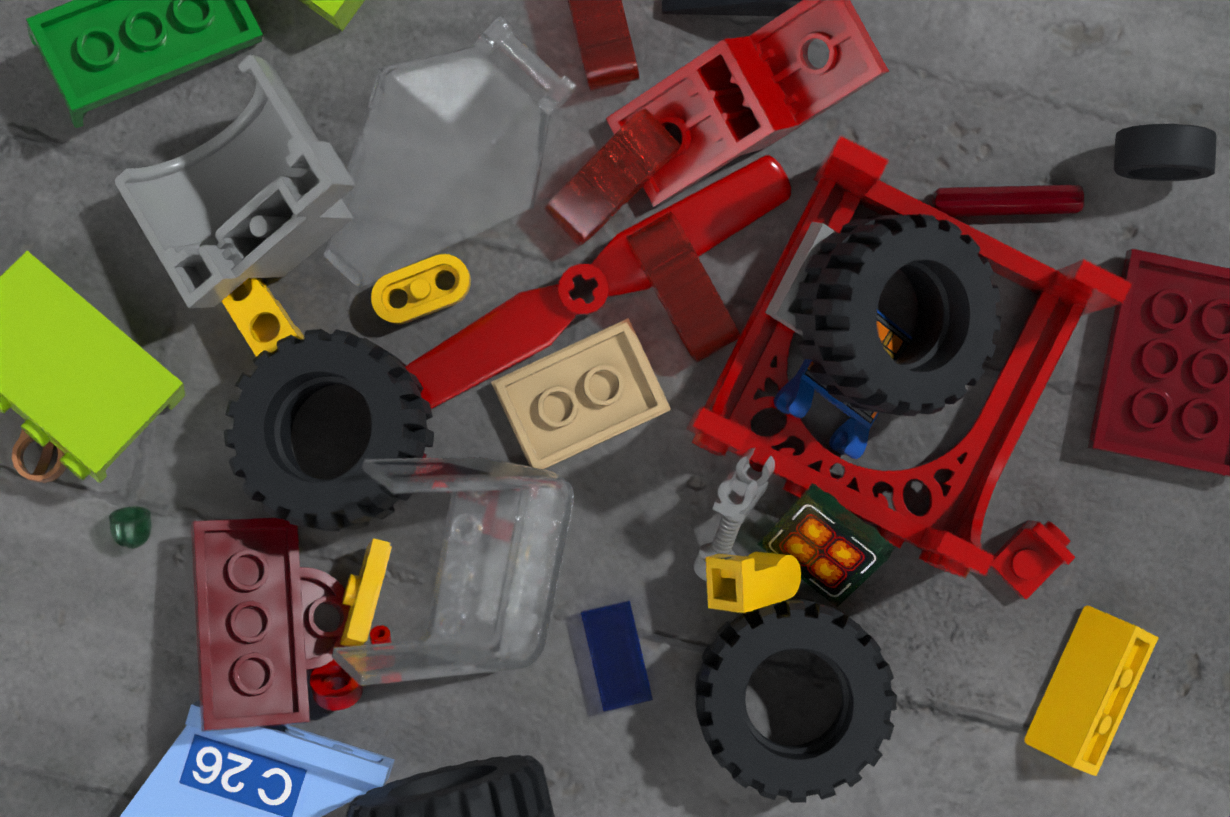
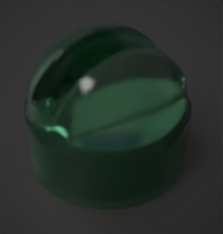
(130, 526)

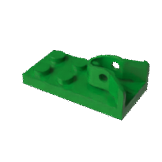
(123, 46)

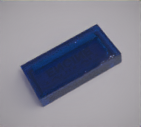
(616, 655)

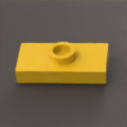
(363, 593)

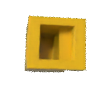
(259, 316)
(751, 581)

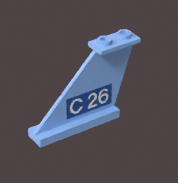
(256, 774)

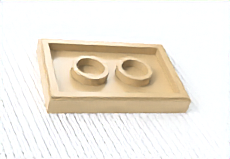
(581, 395)

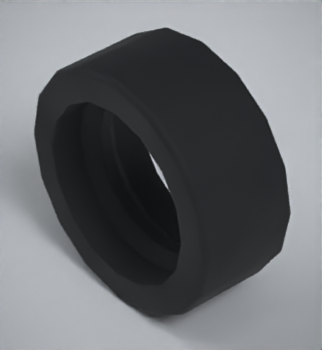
(1165, 152)

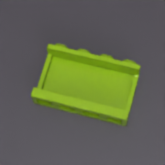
(74, 371)

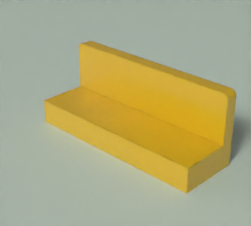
(1090, 690)

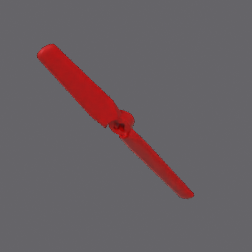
(540, 315)

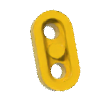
(421, 287)

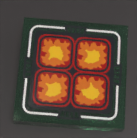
(829, 543)

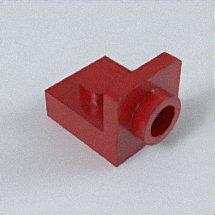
(1031, 556)

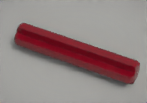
(1009, 200)

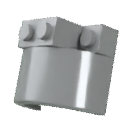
(243, 200)

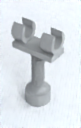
(735, 501)

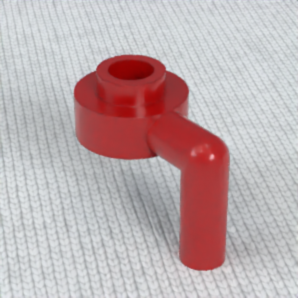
(332, 676)

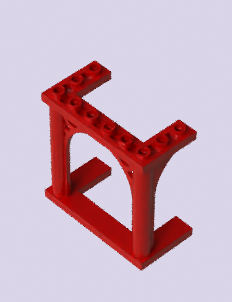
(953, 523)

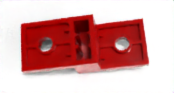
(755, 90)

